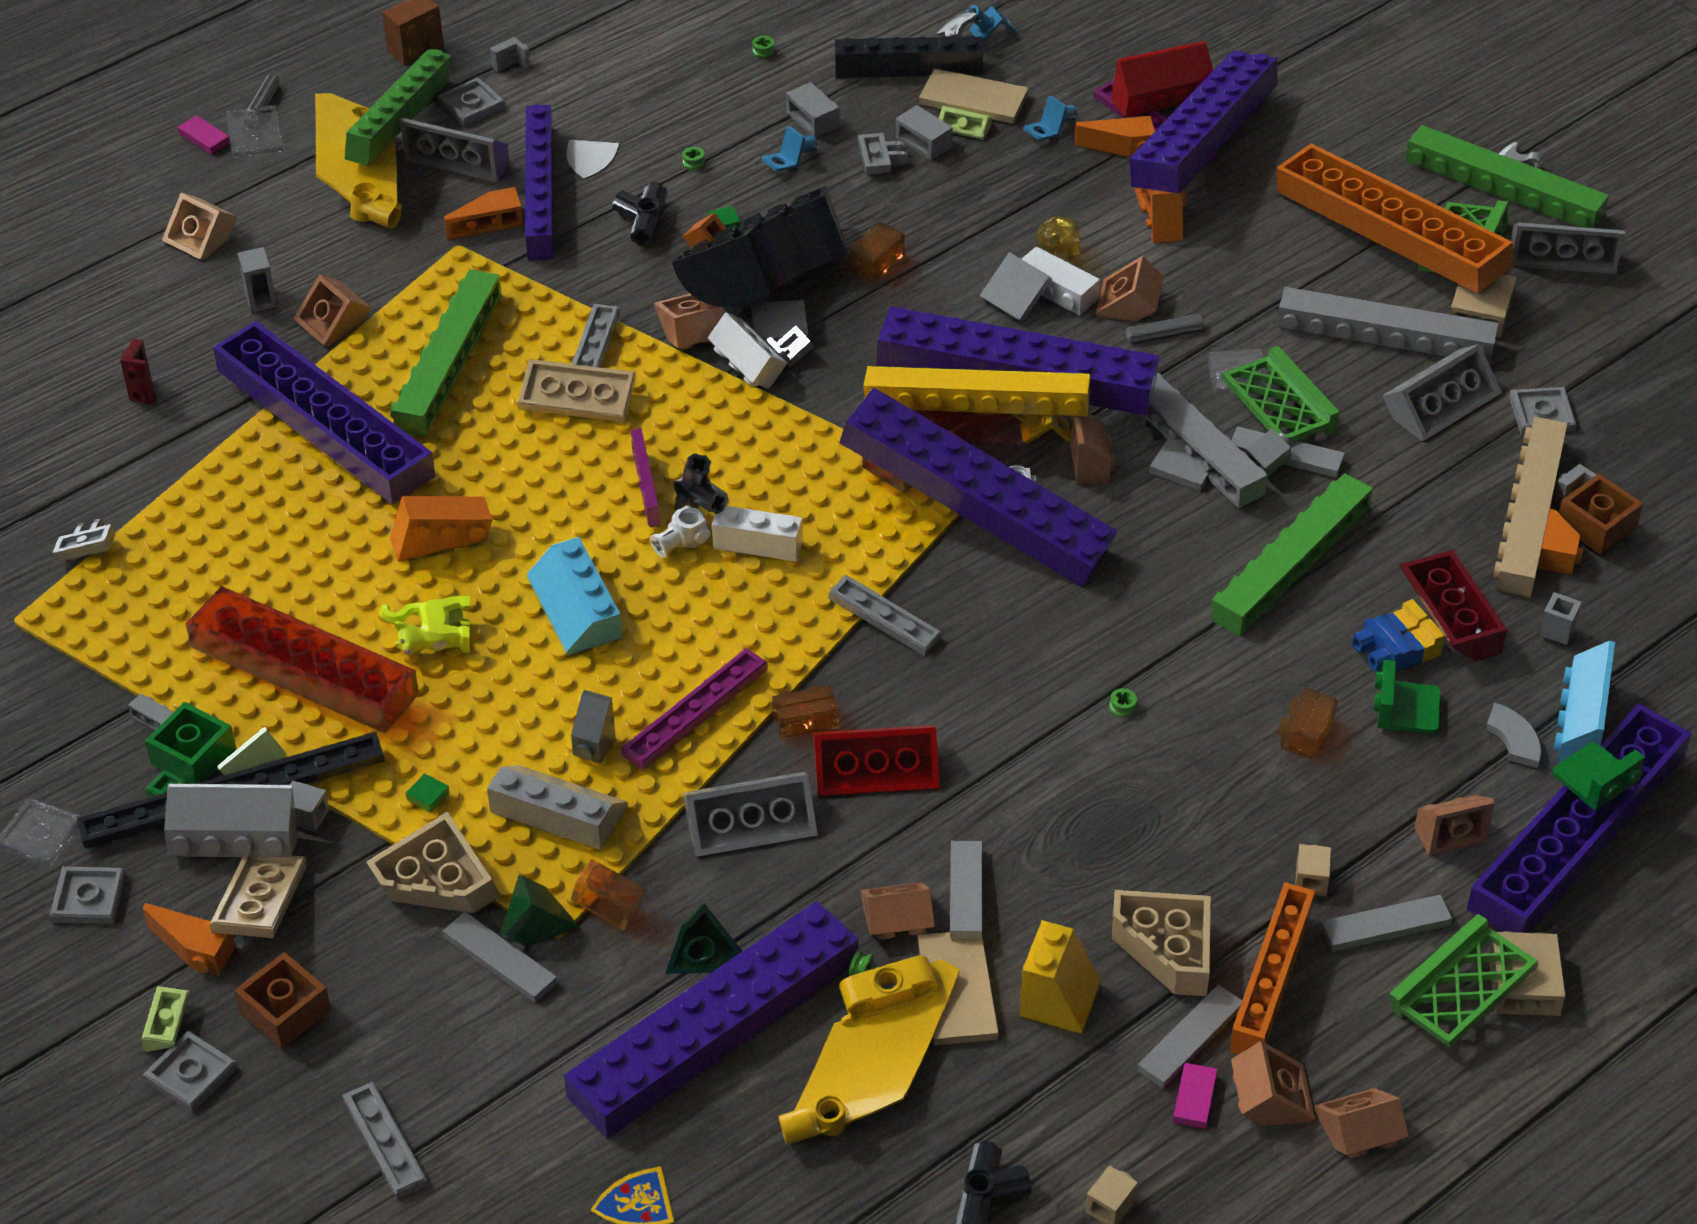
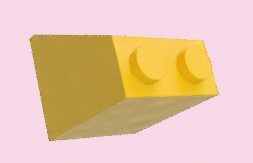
(1058, 979)

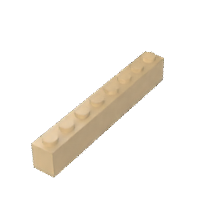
(1531, 507)

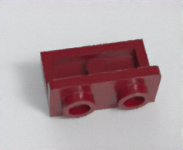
(137, 373)

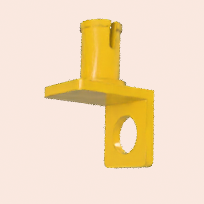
(1036, 425)

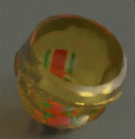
(1058, 236)

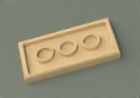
(974, 94)
(576, 390)
(258, 896)
(970, 1008)

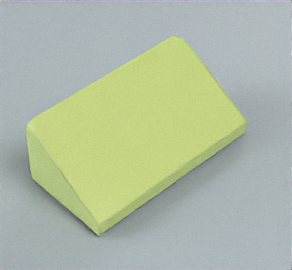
(966, 122)
(256, 751)
(164, 1018)

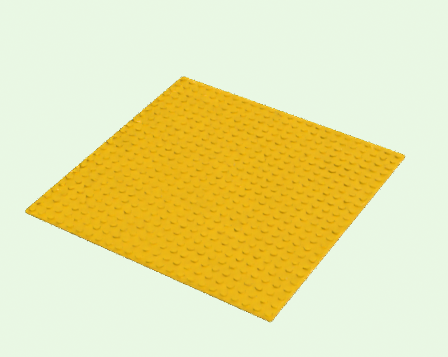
(316, 544)

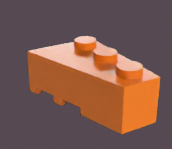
(1164, 213)
(438, 524)

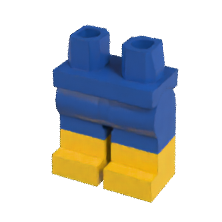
(1400, 637)

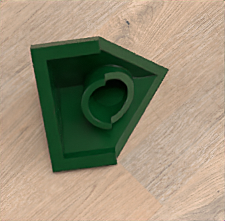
(534, 914)
(701, 945)

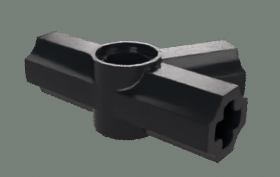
(644, 211)
(696, 488)
(993, 1183)

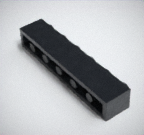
(907, 56)

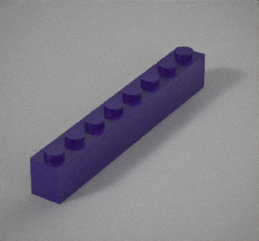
(539, 183)

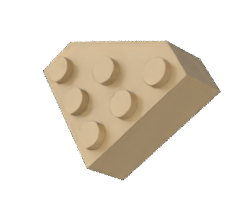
(435, 870)
(1166, 936)

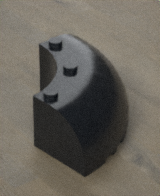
(763, 252)

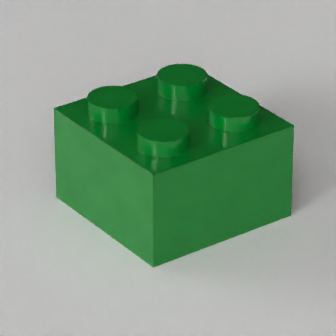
(190, 744)

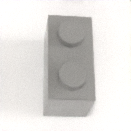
(812, 110)
(924, 132)
(257, 279)

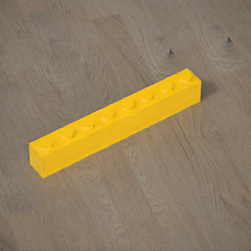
(983, 390)

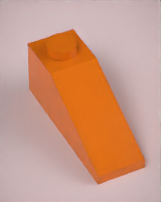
(1114, 136)
(486, 214)
(190, 938)

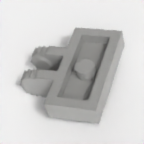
(880, 155)
(84, 541)

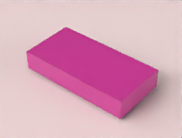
(203, 135)
(1195, 1095)

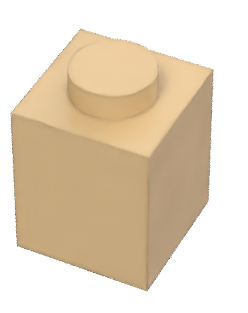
(1313, 868)
(1111, 1196)

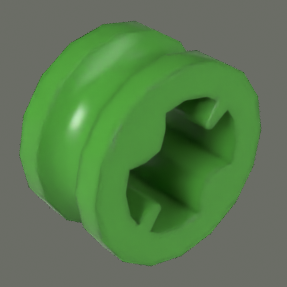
(763, 47)
(693, 158)
(1123, 695)
(860, 963)

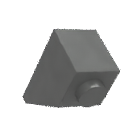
(593, 727)

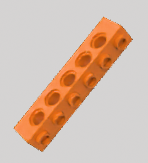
(1272, 968)

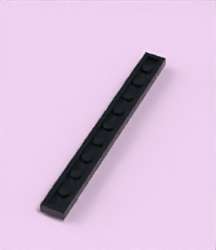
(302, 768)

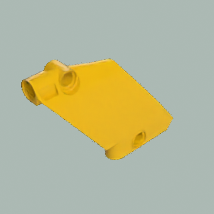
(367, 188)
(874, 1047)

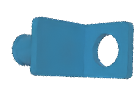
(988, 22)
(1052, 119)
(792, 148)

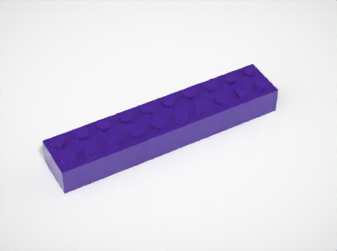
(1203, 122)
(917, 339)
(324, 412)
(978, 487)
(1571, 833)
(710, 1019)

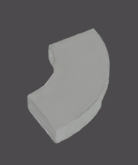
(1517, 735)

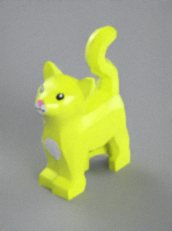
(441, 625)

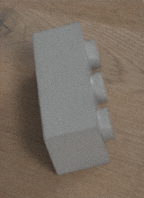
(148, 711)

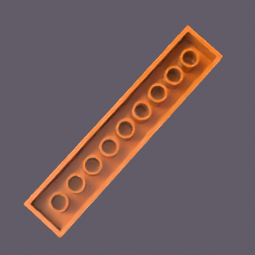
(1395, 218)

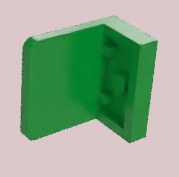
(1405, 704)
(1597, 774)

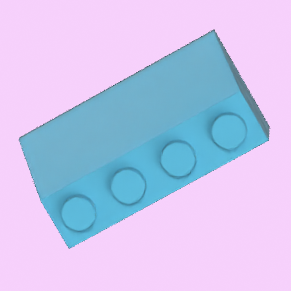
(575, 597)
(1584, 700)

